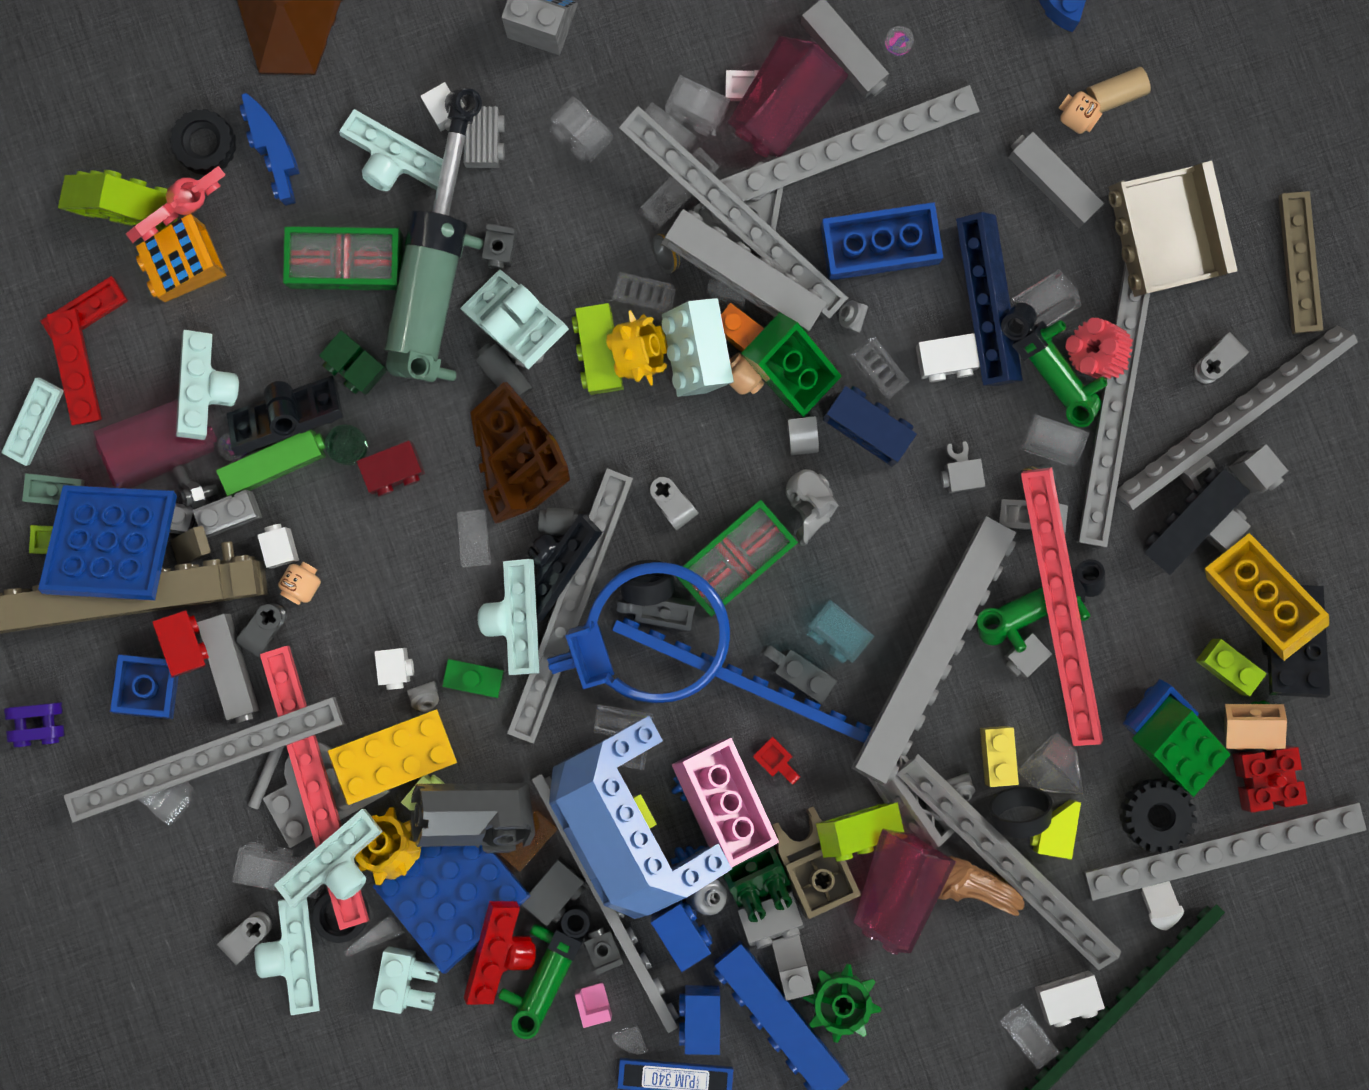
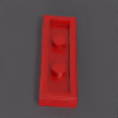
(94, 303)

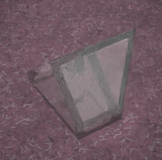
(1054, 767)

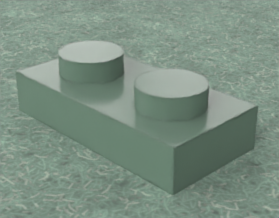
(46, 489)

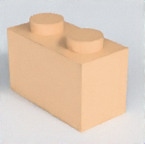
(1255, 726)

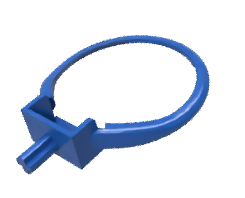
(590, 654)

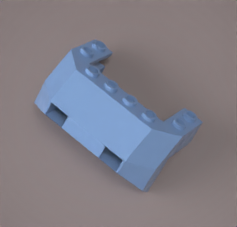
(613, 834)

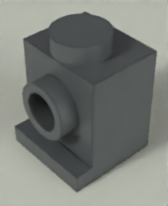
(507, 237)
(612, 958)

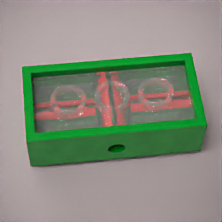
(342, 258)
(739, 555)

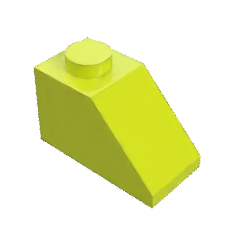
(1060, 836)

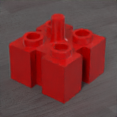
(1269, 779)

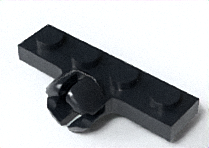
(560, 560)

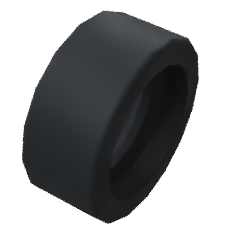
(645, 594)
(327, 932)

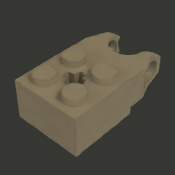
(804, 861)

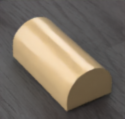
(1120, 89)

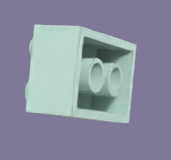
(697, 347)

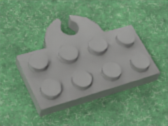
(288, 808)

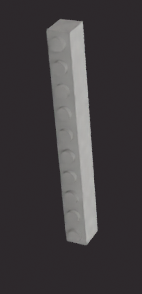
(934, 650)

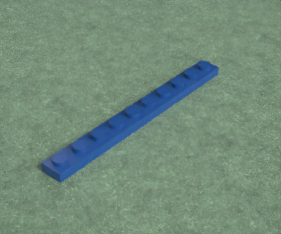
(733, 675)

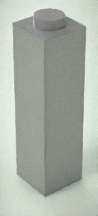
(845, 48)
(1054, 178)
(228, 668)

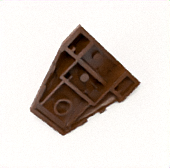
(288, 33)
(517, 455)

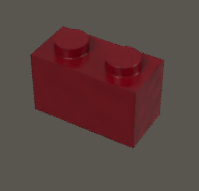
(391, 468)

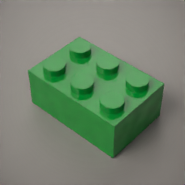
(791, 364)
(1181, 746)

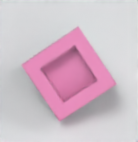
(593, 1005)

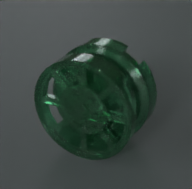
(346, 444)

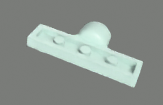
(389, 154)
(200, 385)
(515, 617)
(332, 863)
(292, 958)

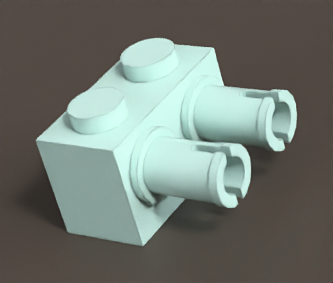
(394, 978)

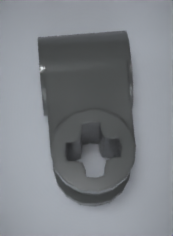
(260, 633)

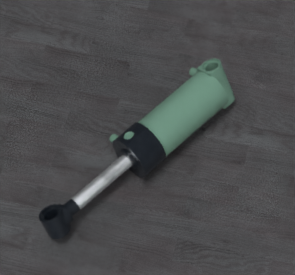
(430, 263)

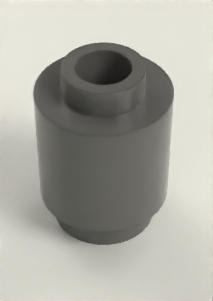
(556, 520)

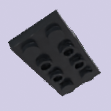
(283, 414)
(1307, 669)

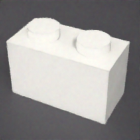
(947, 357)
(1070, 998)

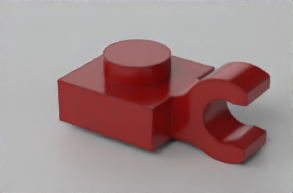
(774, 758)

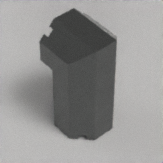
(472, 815)

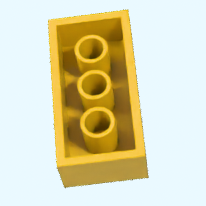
(1267, 596)
(391, 757)

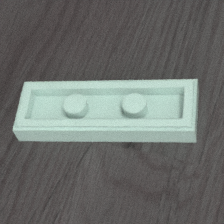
(32, 421)

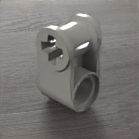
(1221, 357)
(674, 507)
(244, 938)

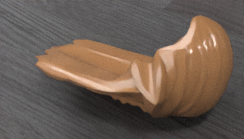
(977, 883)

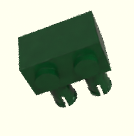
(757, 878)

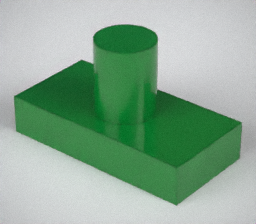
(473, 678)

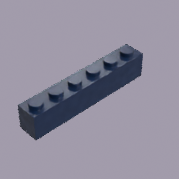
(988, 298)

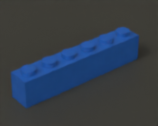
(780, 1019)

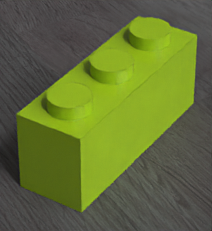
(593, 326)
(857, 830)

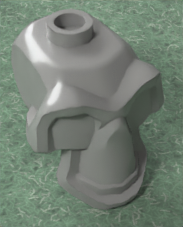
(813, 499)

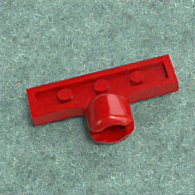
(497, 952)

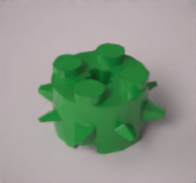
(851, 1017)

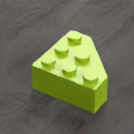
(111, 196)

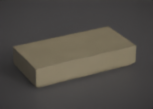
(190, 545)

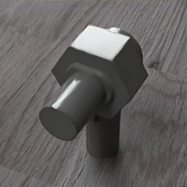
(193, 493)

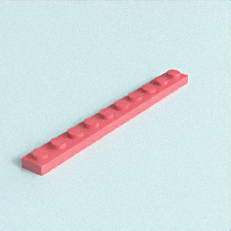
(1062, 606)
(310, 772)

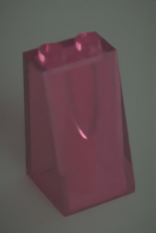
(786, 95)
(147, 446)
(901, 890)

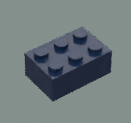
(870, 425)

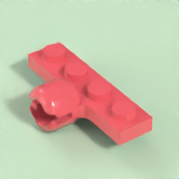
(182, 198)

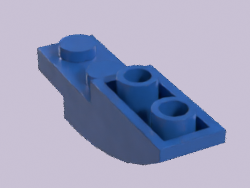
(269, 140)

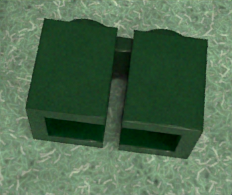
(352, 363)

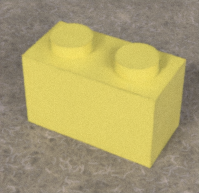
(999, 756)

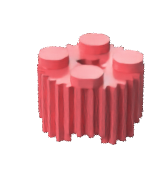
(1099, 349)

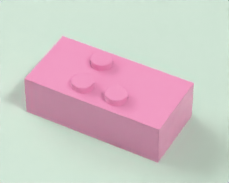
(725, 801)

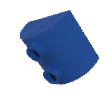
(1150, 703)

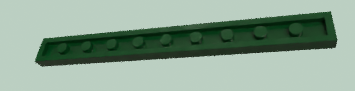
(1128, 998)

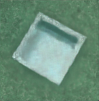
(839, 632)

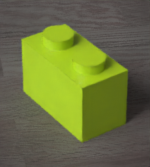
(1231, 667)

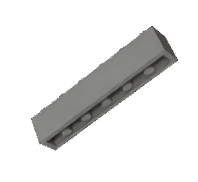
(742, 271)

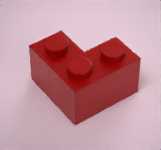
(179, 643)

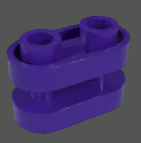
(22, 735)

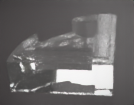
(630, 1040)

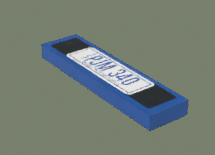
(662, 1075)

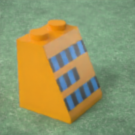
(179, 259)

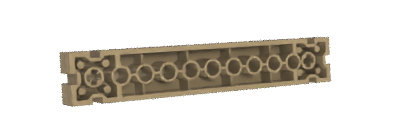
(184, 587)

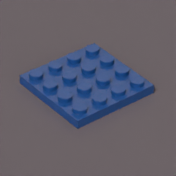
(108, 542)
(448, 897)

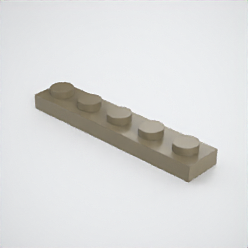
(1300, 262)

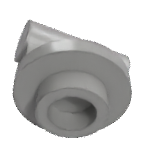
(852, 315)
(424, 696)
(963, 785)

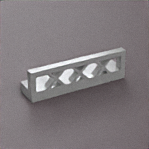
(913, 817)

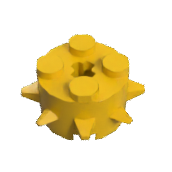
(638, 348)
(391, 851)

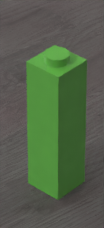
(272, 462)

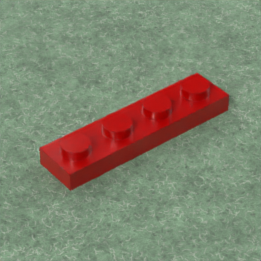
(74, 367)

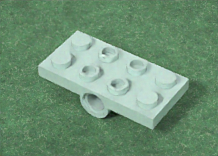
(514, 318)

